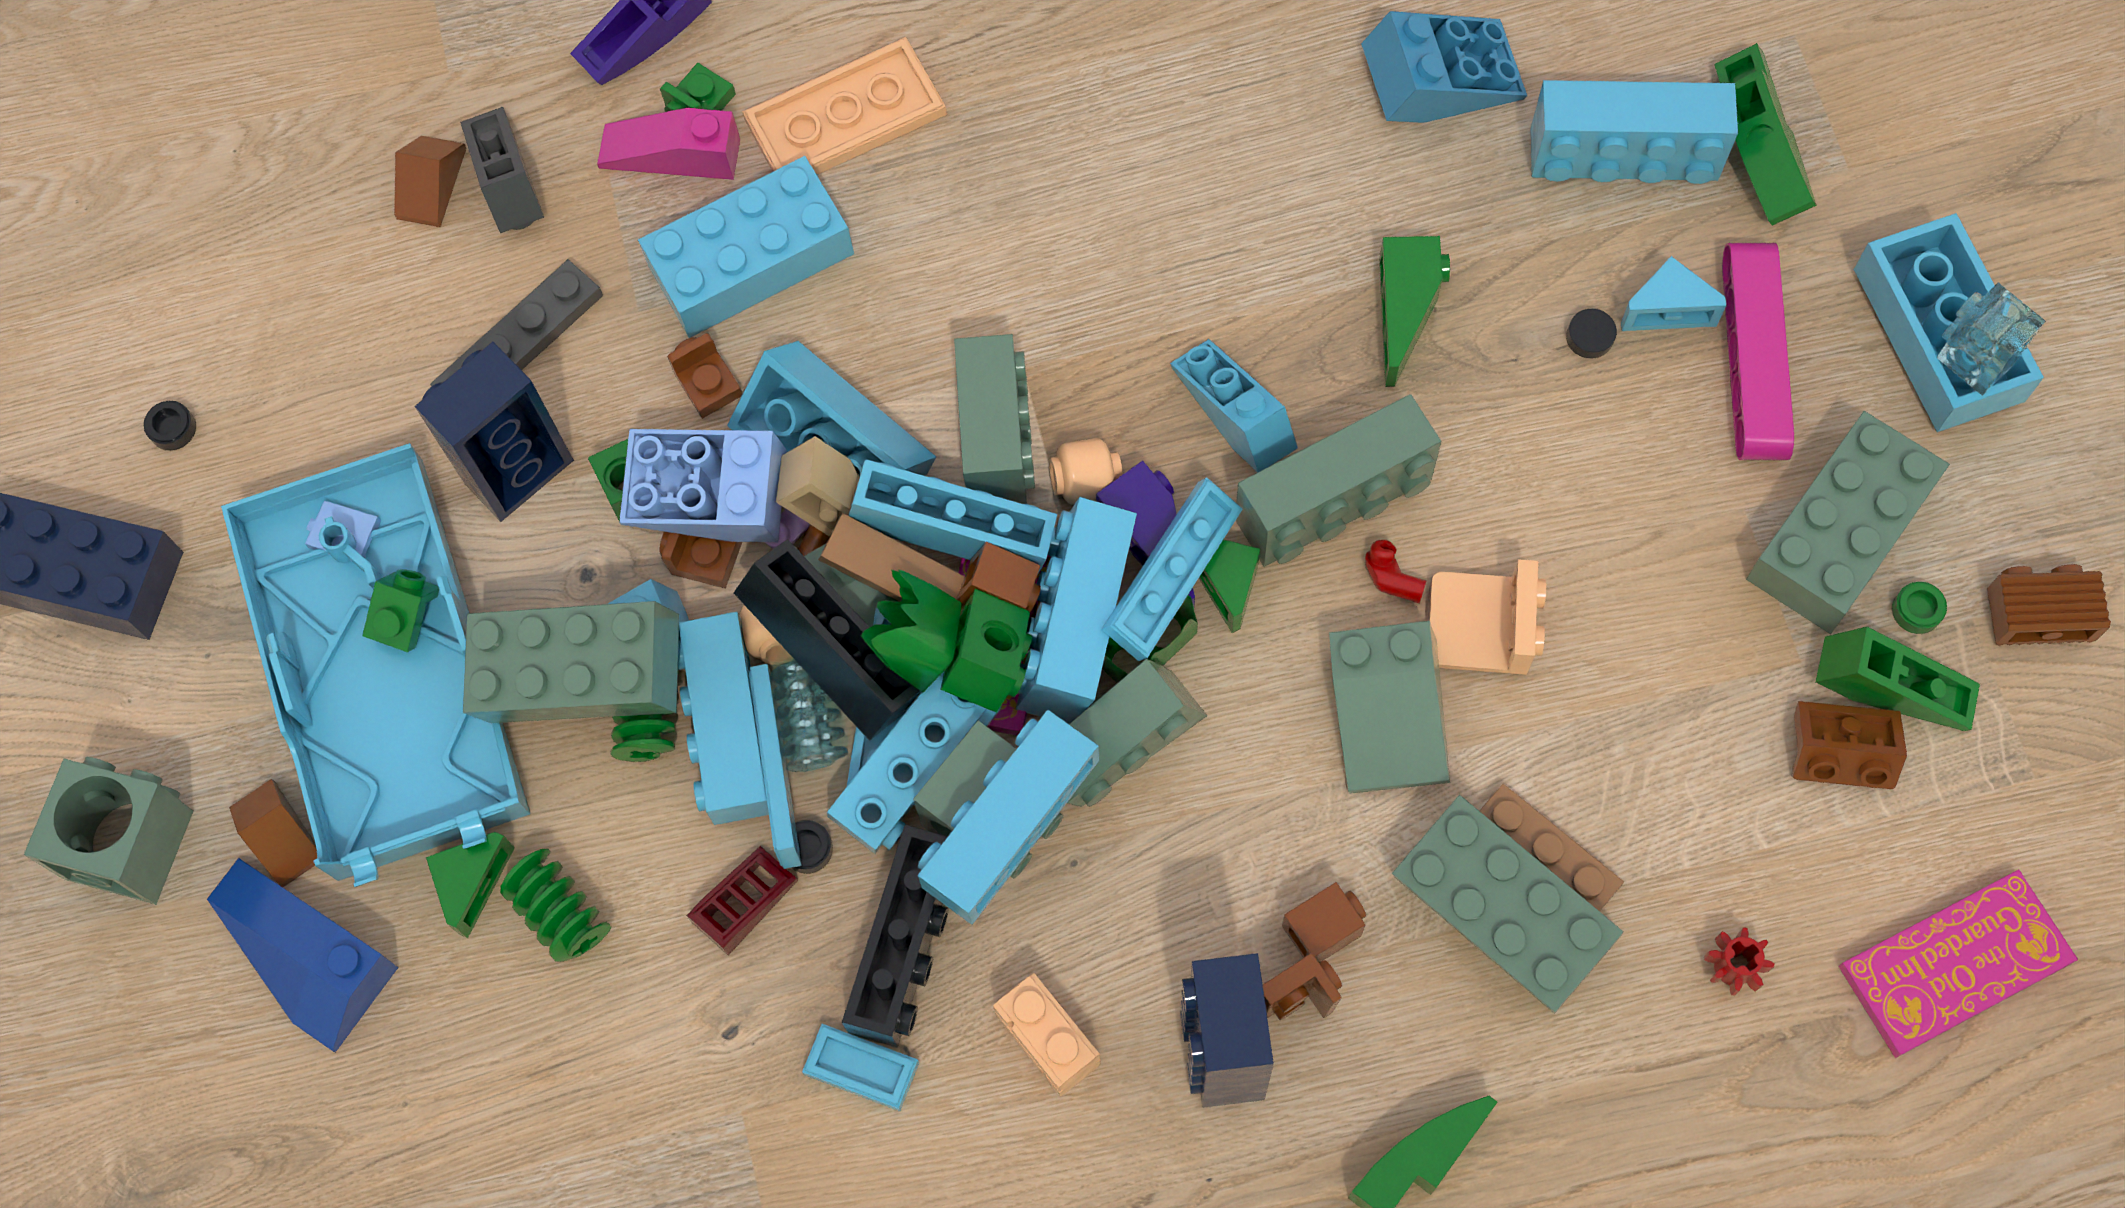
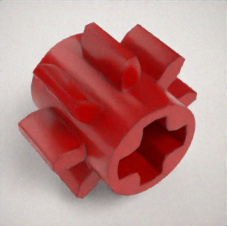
(1743, 974)

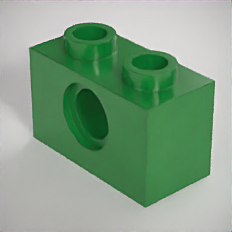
(988, 651)

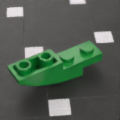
(1765, 138)

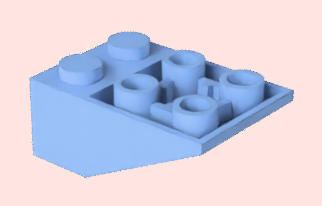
(704, 483)

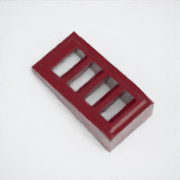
(742, 925)

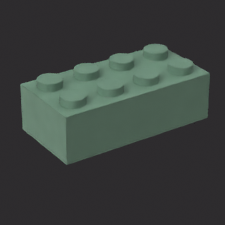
(1338, 481)
(1847, 522)
(571, 662)
(1507, 903)

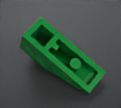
(1409, 291)
(1896, 678)

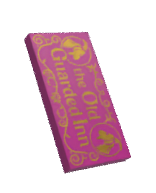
(1957, 963)

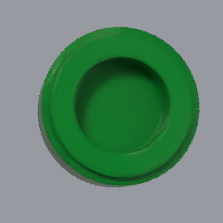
(1919, 607)

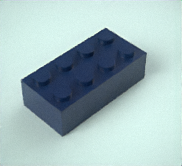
(495, 430)
(84, 566)
(1226, 1030)

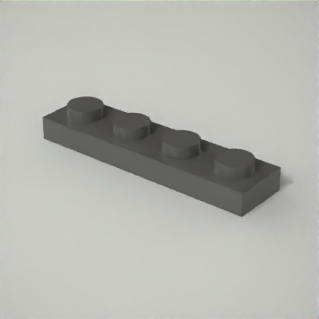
(538, 318)

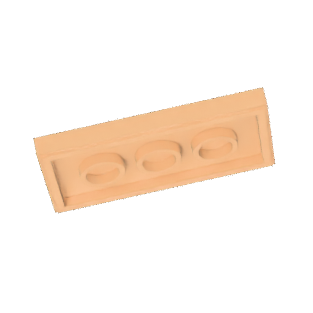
(847, 110)

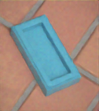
(860, 1067)

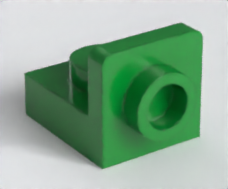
(698, 90)

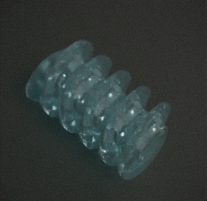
(806, 720)

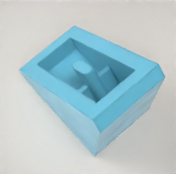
(1674, 300)

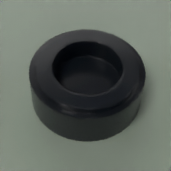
(1591, 333)
(169, 425)
(814, 846)

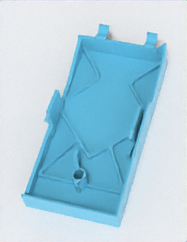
(370, 727)

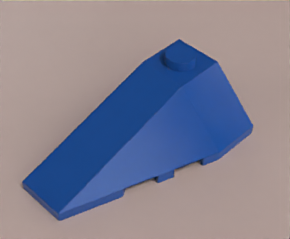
(304, 958)

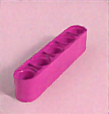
(1757, 352)

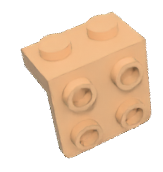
(1488, 619)

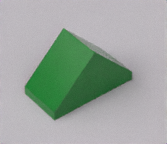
(1230, 580)
(467, 879)

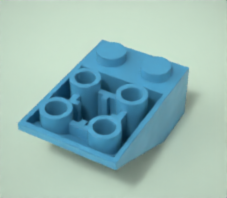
(1440, 66)

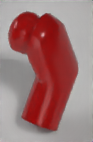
(1387, 575)

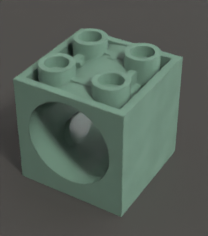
(962, 779)
(77, 805)

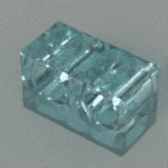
(1988, 337)

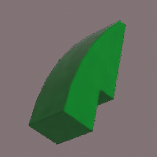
(1422, 1156)

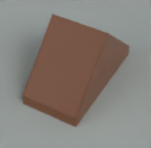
(426, 179)
(274, 833)

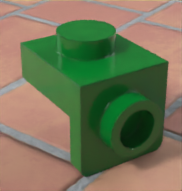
(399, 609)

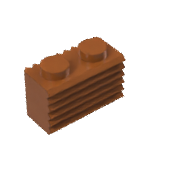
(2048, 606)

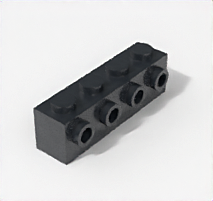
(824, 638)
(897, 948)

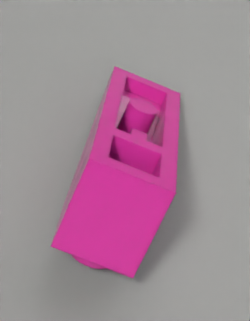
(673, 144)

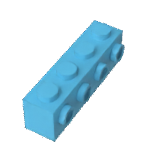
(948, 515)
(722, 718)
(902, 764)
(1008, 816)

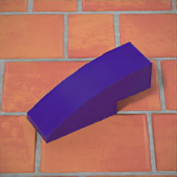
(632, 34)

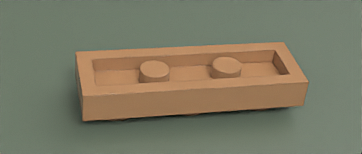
(1552, 847)

